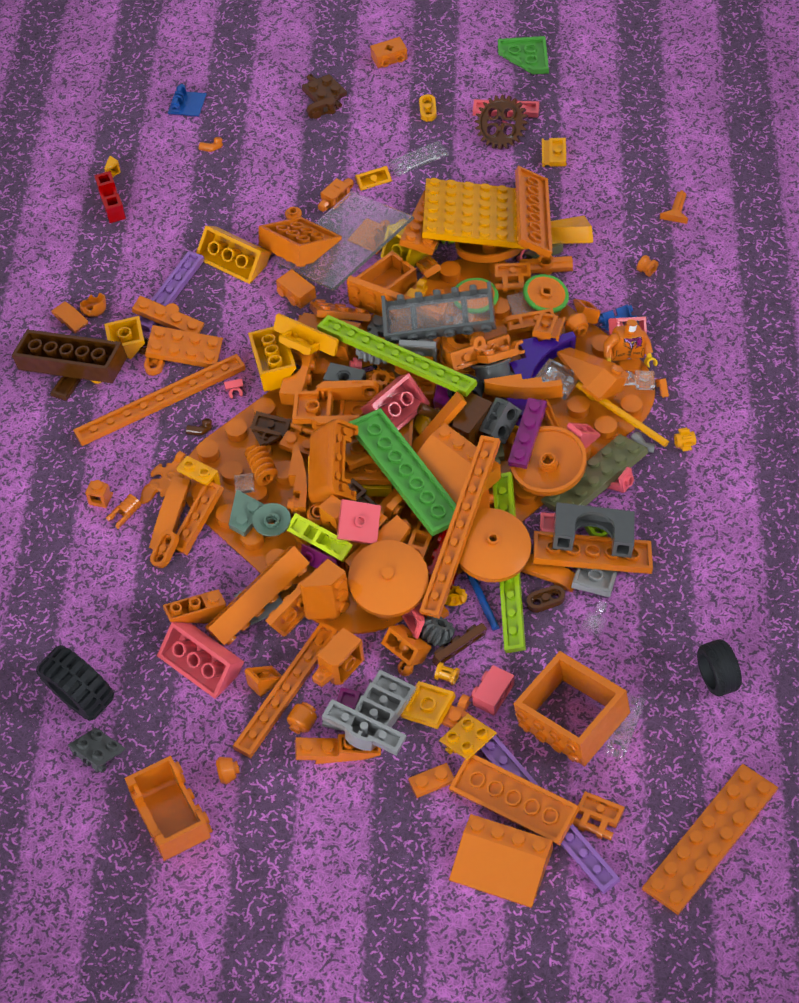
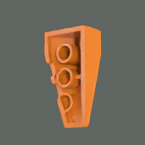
(598, 375)

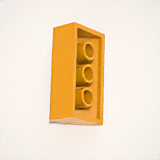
(232, 254)
(271, 357)

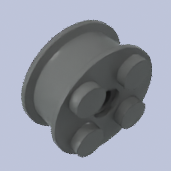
(492, 370)

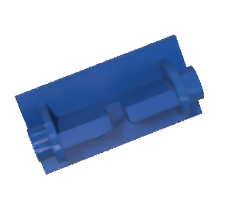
(622, 312)

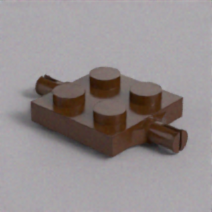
(323, 88)

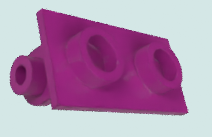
(316, 556)

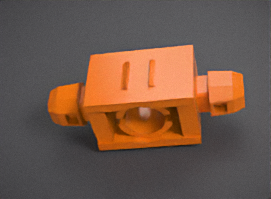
(334, 193)

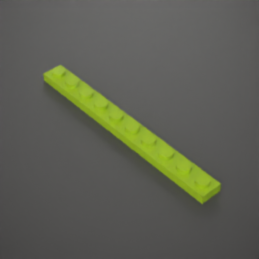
(397, 355)
(510, 589)

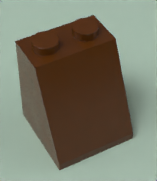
(471, 417)

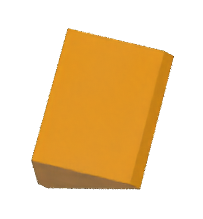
(127, 332)

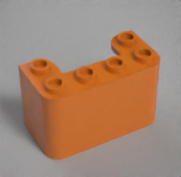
(168, 808)

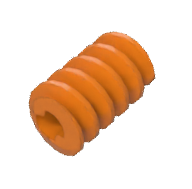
(261, 464)

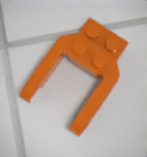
(317, 405)

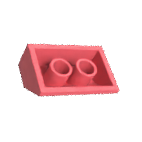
(398, 400)

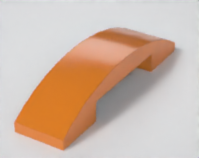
(556, 574)

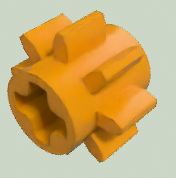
(685, 439)

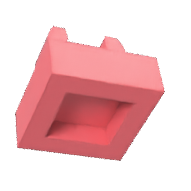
(234, 385)

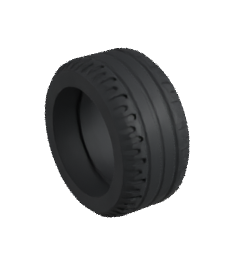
(719, 667)

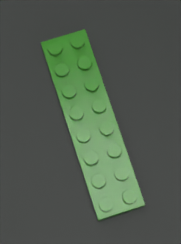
(405, 471)

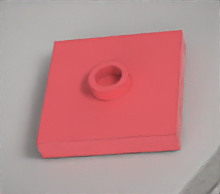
(358, 522)

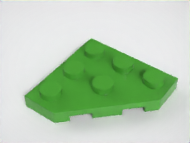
(526, 52)

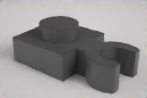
(376, 326)

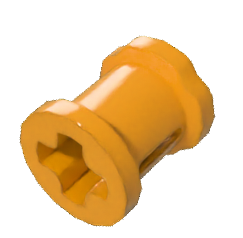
(446, 673)

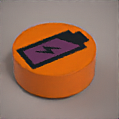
(369, 368)

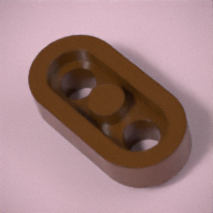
(544, 597)

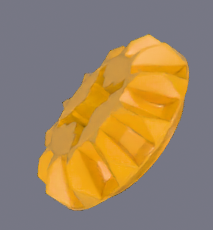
(456, 596)

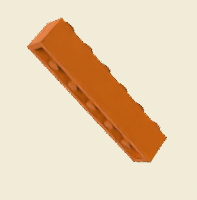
(257, 595)

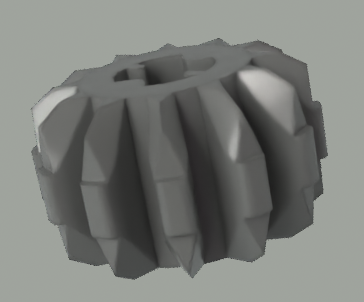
(437, 631)

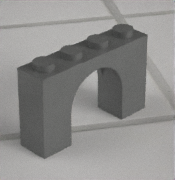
(615, 522)

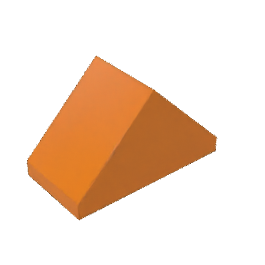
(262, 678)

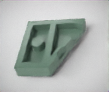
(242, 513)

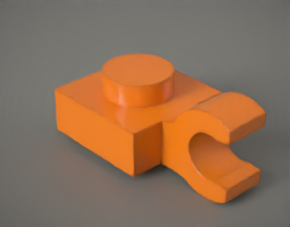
(455, 714)

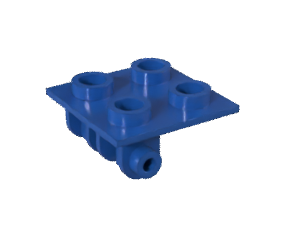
(186, 102)

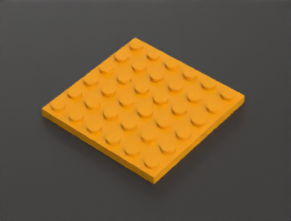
(470, 213)

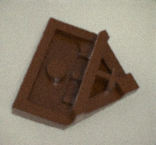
(269, 428)

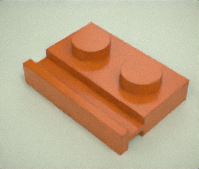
(548, 326)

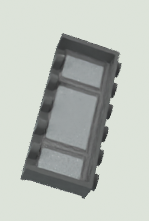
(439, 314)

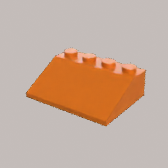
(297, 240)
(449, 460)
(501, 860)

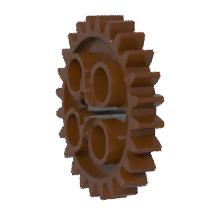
(500, 137)

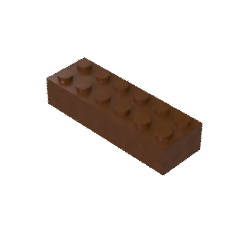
(69, 356)

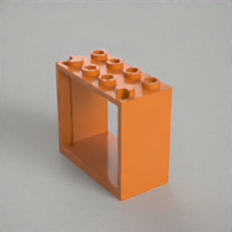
(590, 683)

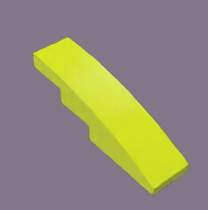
(319, 537)

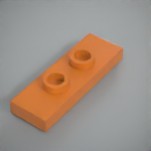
(428, 266)

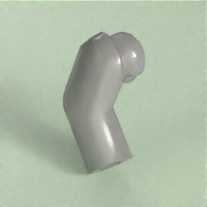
(637, 437)

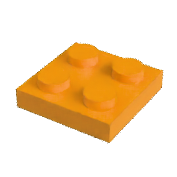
(428, 705)

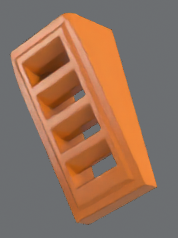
(587, 308)

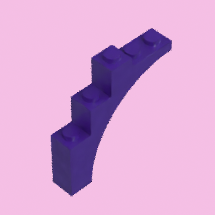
(534, 359)

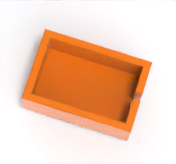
(391, 273)

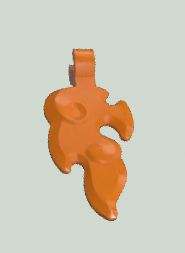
(161, 484)

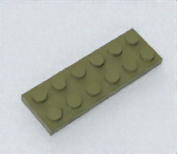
(601, 472)

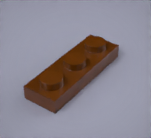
(459, 643)

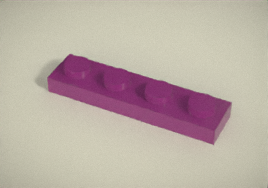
(527, 433)

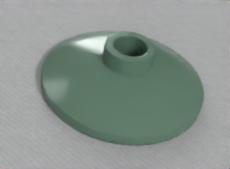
(271, 513)

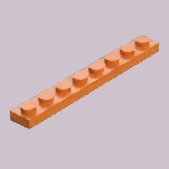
(283, 692)

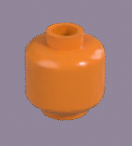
(302, 718)

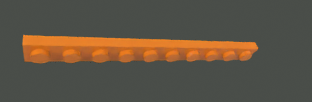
(159, 399)
(460, 527)

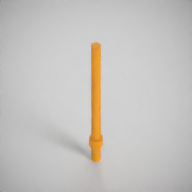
(627, 417)

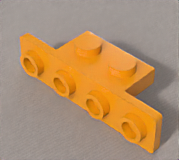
(303, 337)

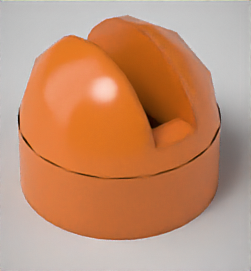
(407, 669)

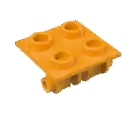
(467, 737)

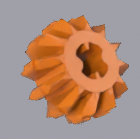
(382, 377)

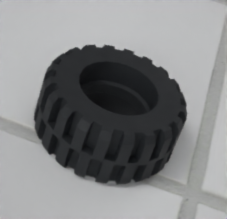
(75, 682)

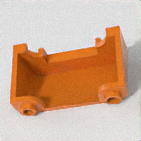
(328, 461)

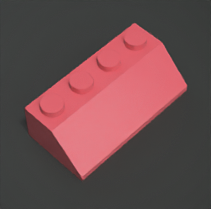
(199, 658)

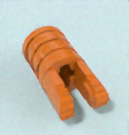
(126, 509)

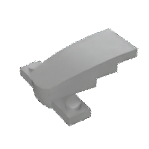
(374, 715)

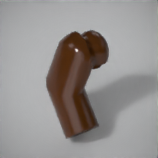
(200, 430)

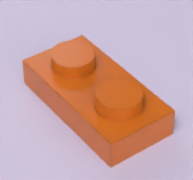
(431, 780)

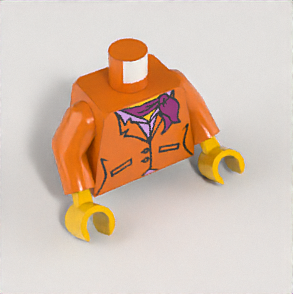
(628, 343)

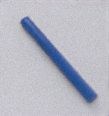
(484, 603)

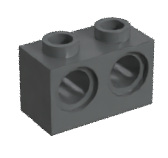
(500, 420)

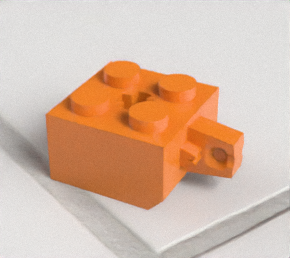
(339, 658)

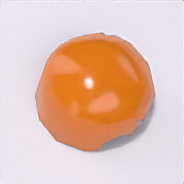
(97, 304)

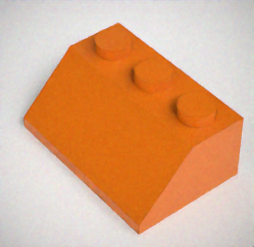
(325, 592)

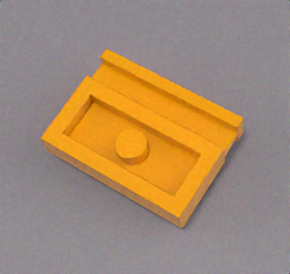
(554, 152)

